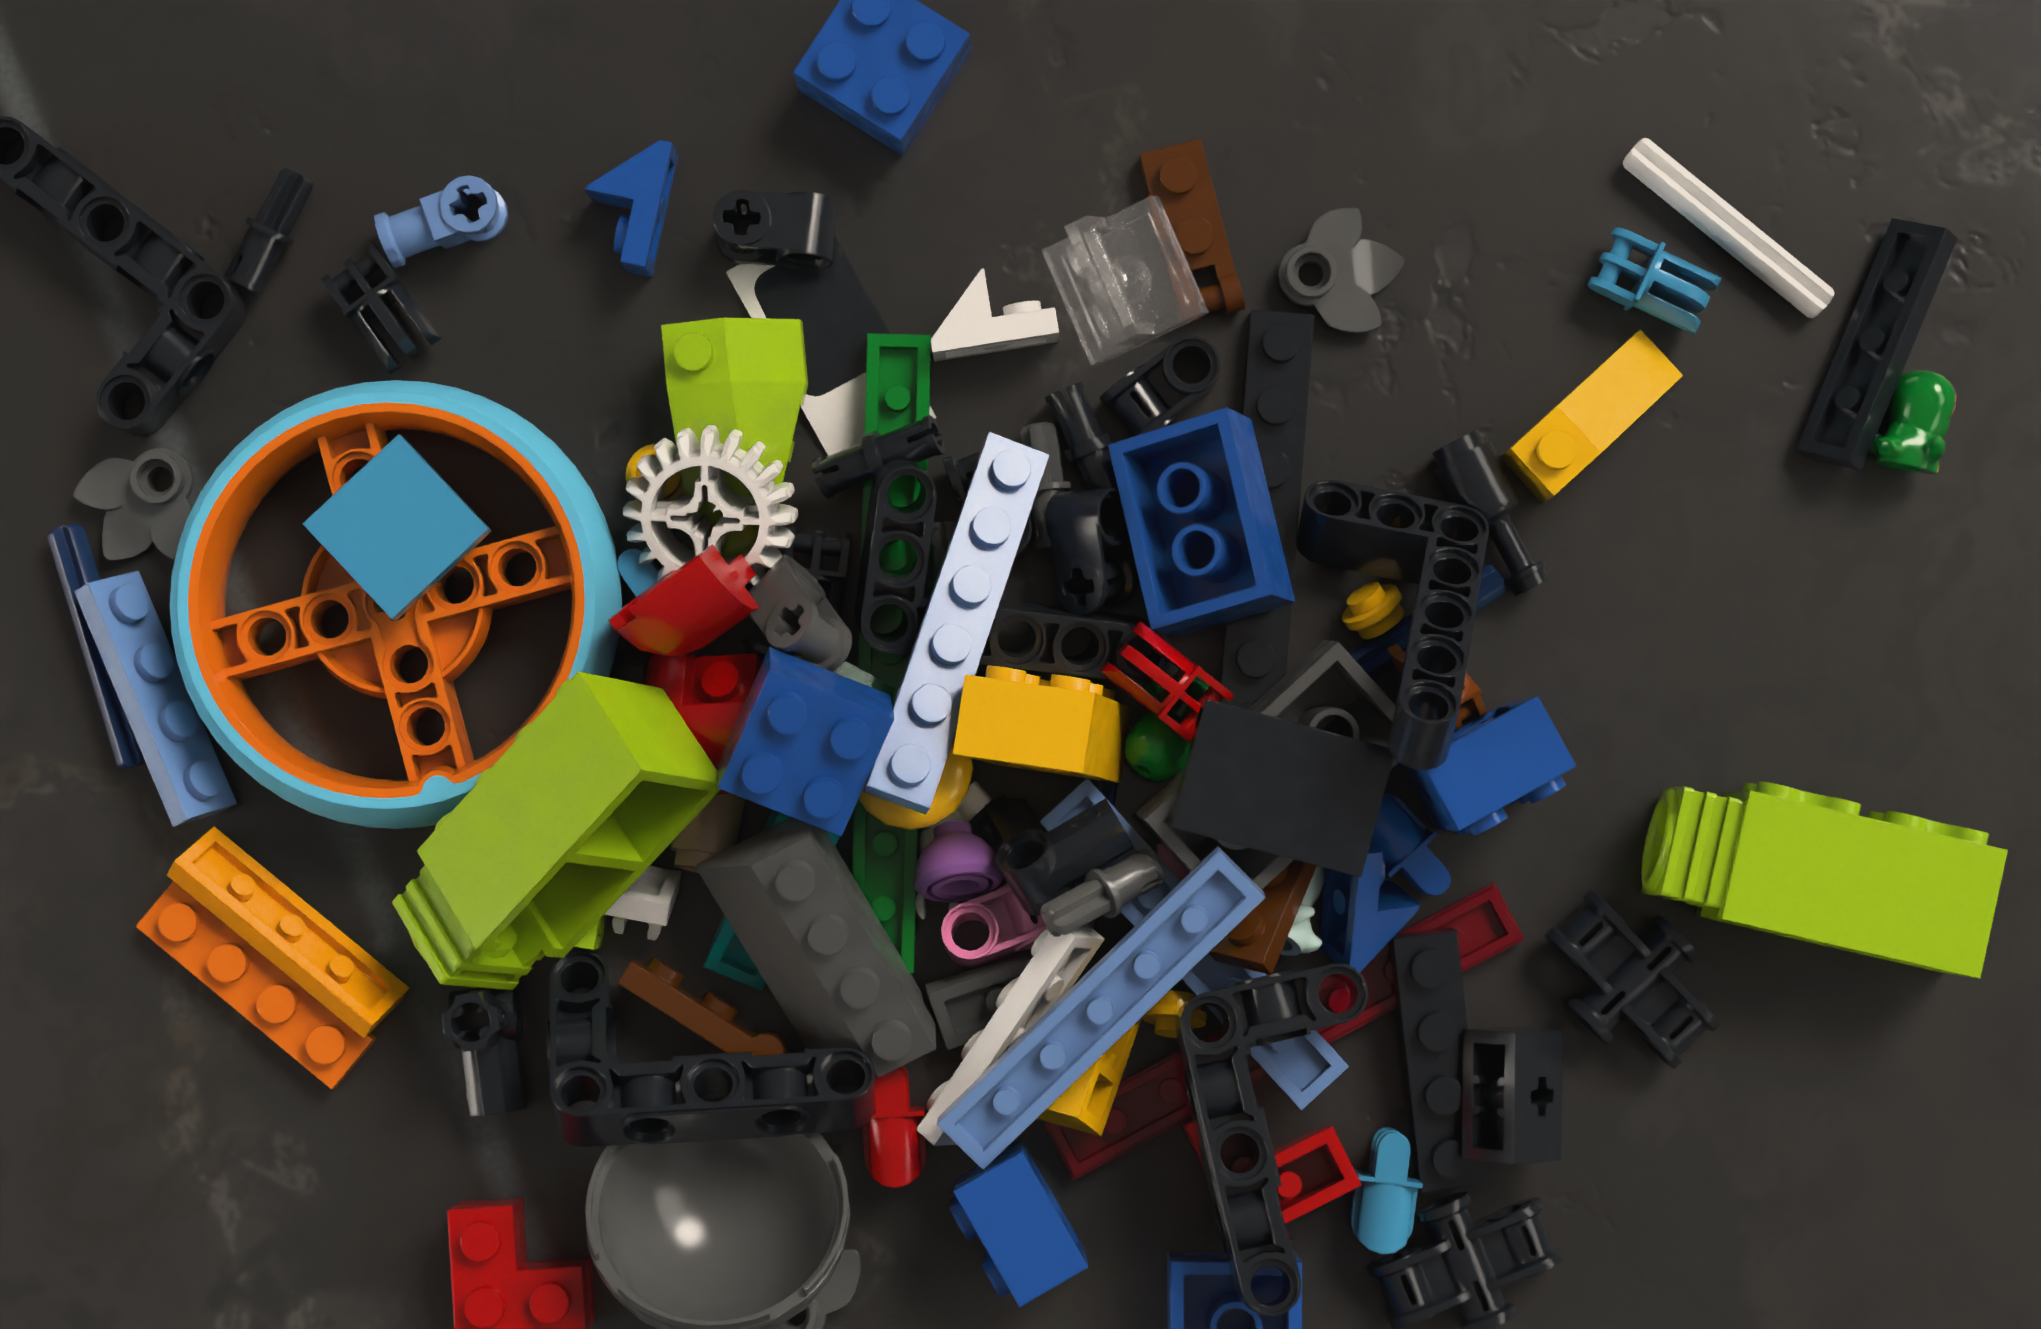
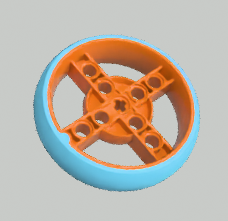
(222, 650)

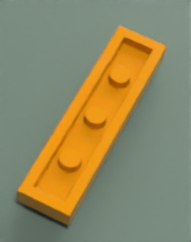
(288, 931)

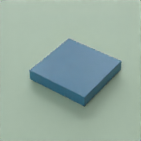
(397, 527)

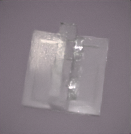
(1124, 279)

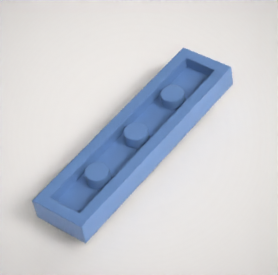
(155, 697)

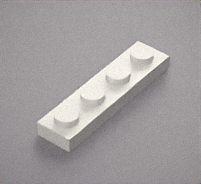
(1021, 1003)

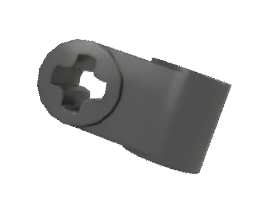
(799, 616)

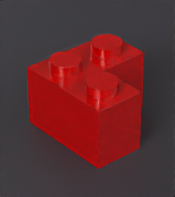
(1310, 1167)
(497, 1283)

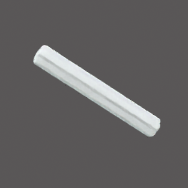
(1728, 228)

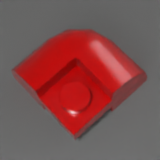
(688, 606)
(705, 693)

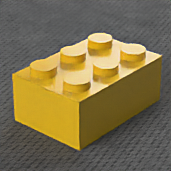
(1042, 724)

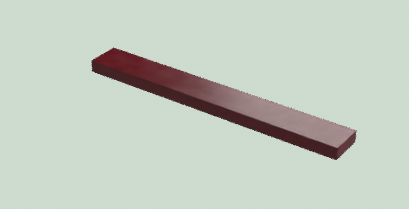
(1157, 1094)

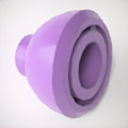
(956, 865)

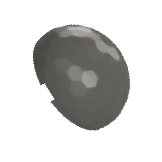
(718, 1228)

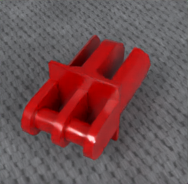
(1173, 687)
(891, 1144)

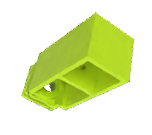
(555, 832)
(1826, 874)

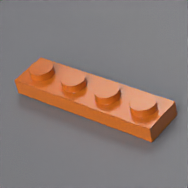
(254, 986)

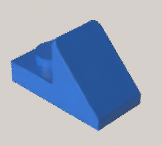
(645, 188)
(1362, 912)

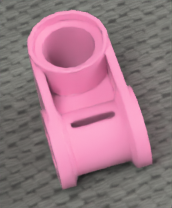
(1003, 916)

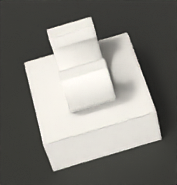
(647, 900)

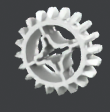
(682, 513)

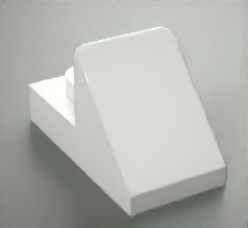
(974, 331)

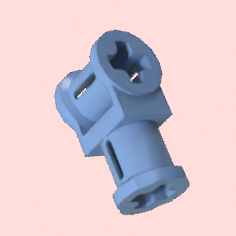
(442, 220)

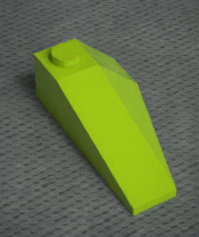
(737, 378)

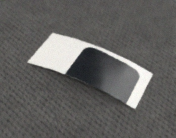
(835, 330)

